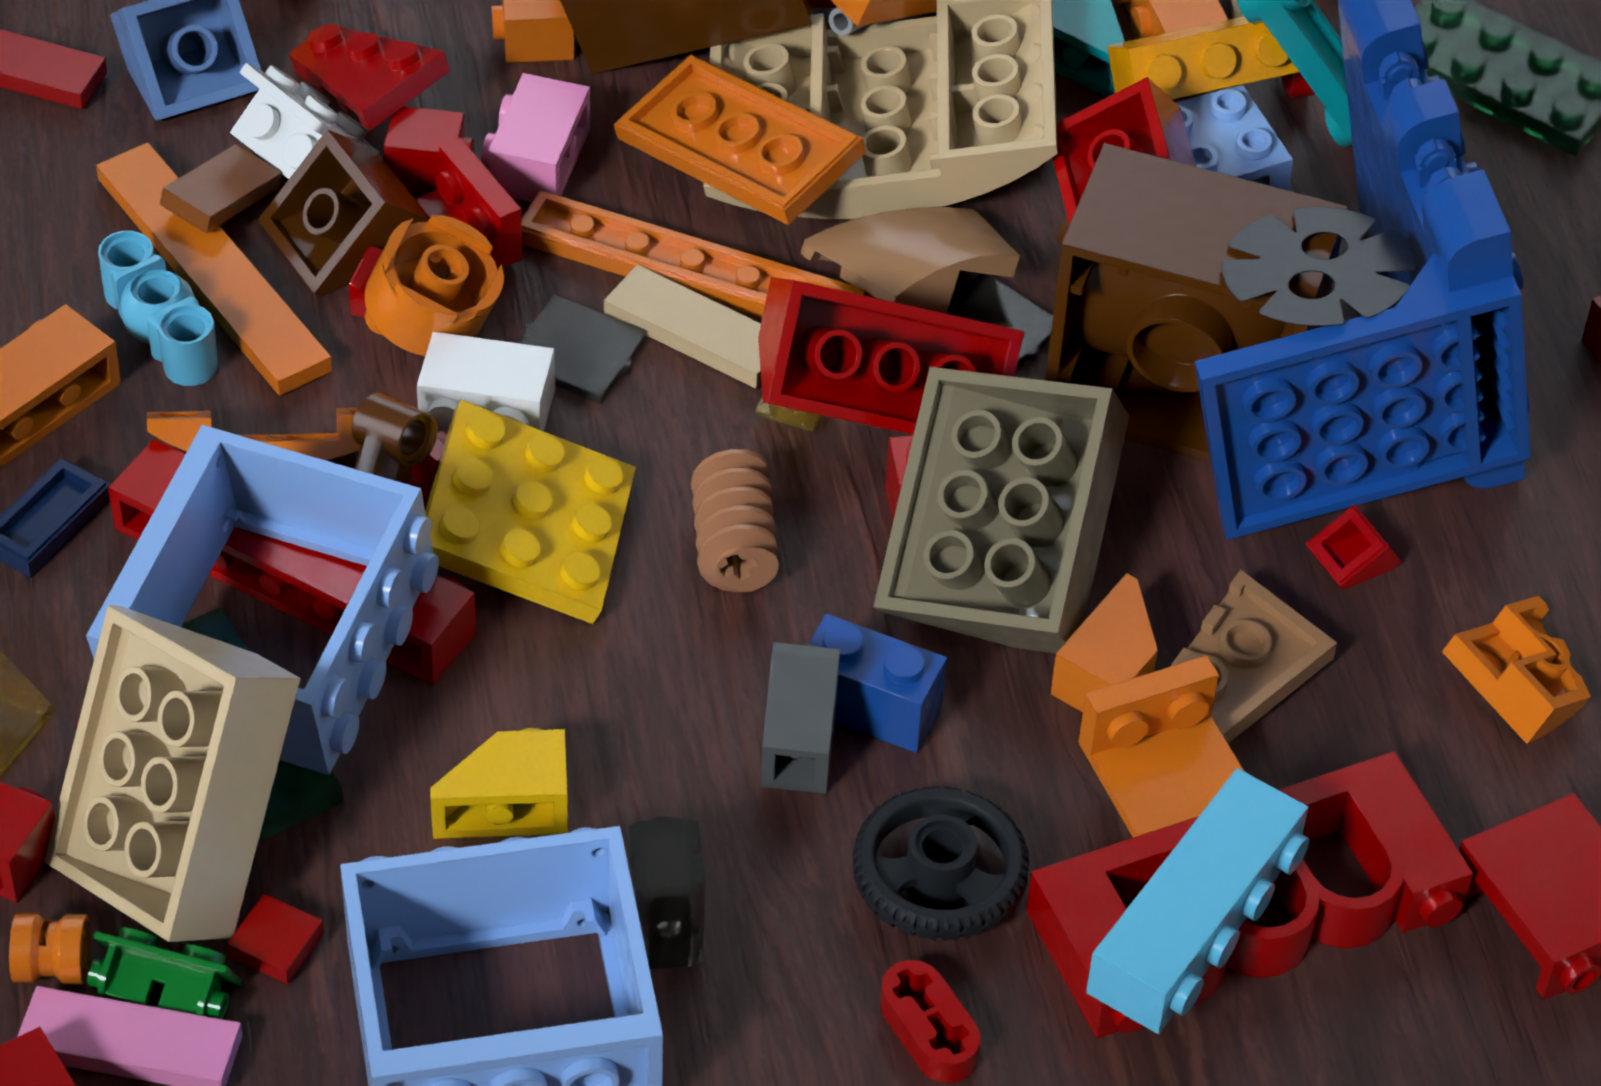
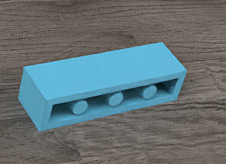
(1198, 901)

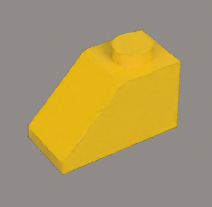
(505, 788)

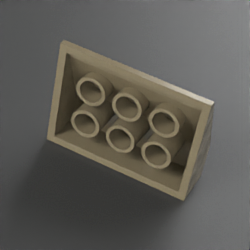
(1003, 507)

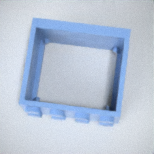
(309, 504)
(496, 899)

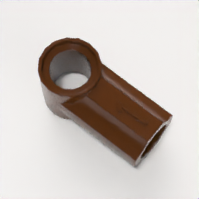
(392, 437)

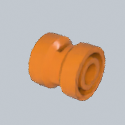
(50, 948)

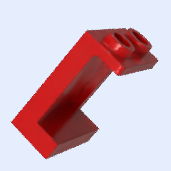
(1547, 887)

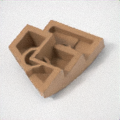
(913, 253)

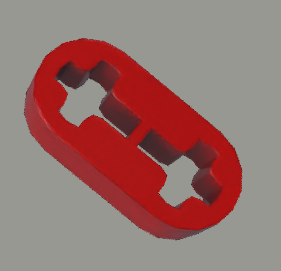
(940, 1013)

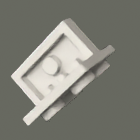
(288, 119)

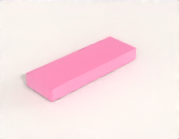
(134, 1038)

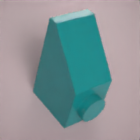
(1081, 42)

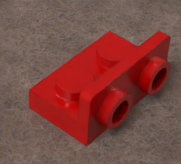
(477, 198)

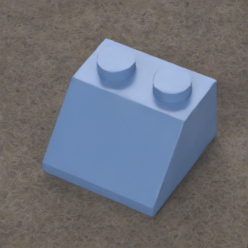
(185, 52)

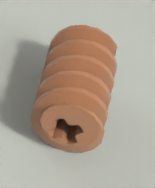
(734, 521)

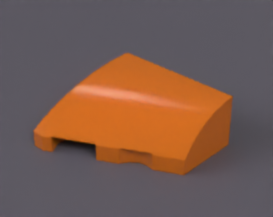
(1521, 669)

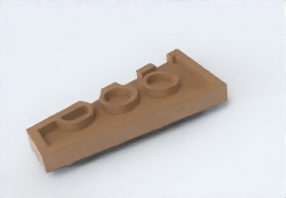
(1258, 651)

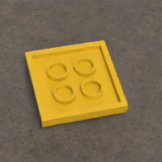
(527, 511)

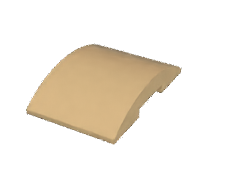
(938, 99)

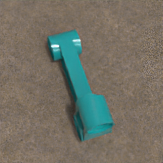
(1314, 51)

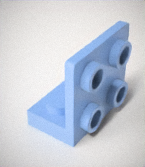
(1235, 138)

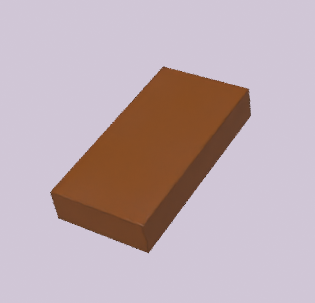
(220, 188)

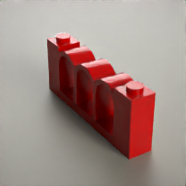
(1372, 806)

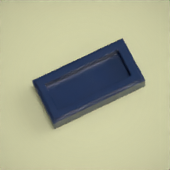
(49, 515)

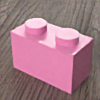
(538, 136)

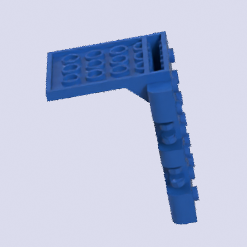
(1418, 387)

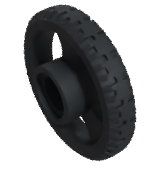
(936, 886)

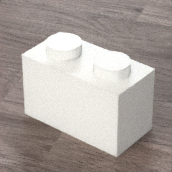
(488, 373)

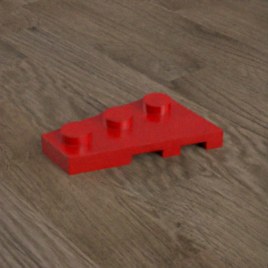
(367, 70)

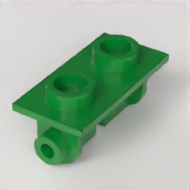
(135, 964)

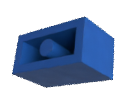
(883, 683)

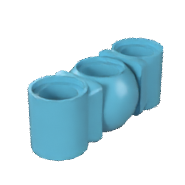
(158, 308)

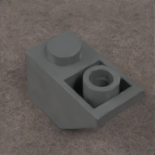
(800, 717)

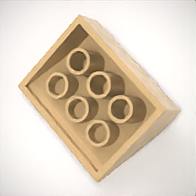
(171, 775)

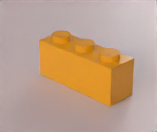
(1200, 58)

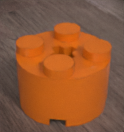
(430, 282)

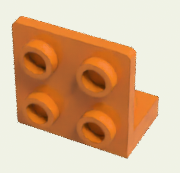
(1158, 745)

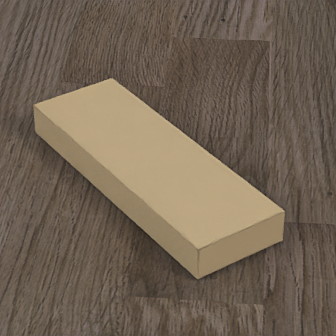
(688, 323)

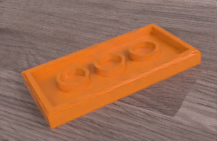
(740, 139)

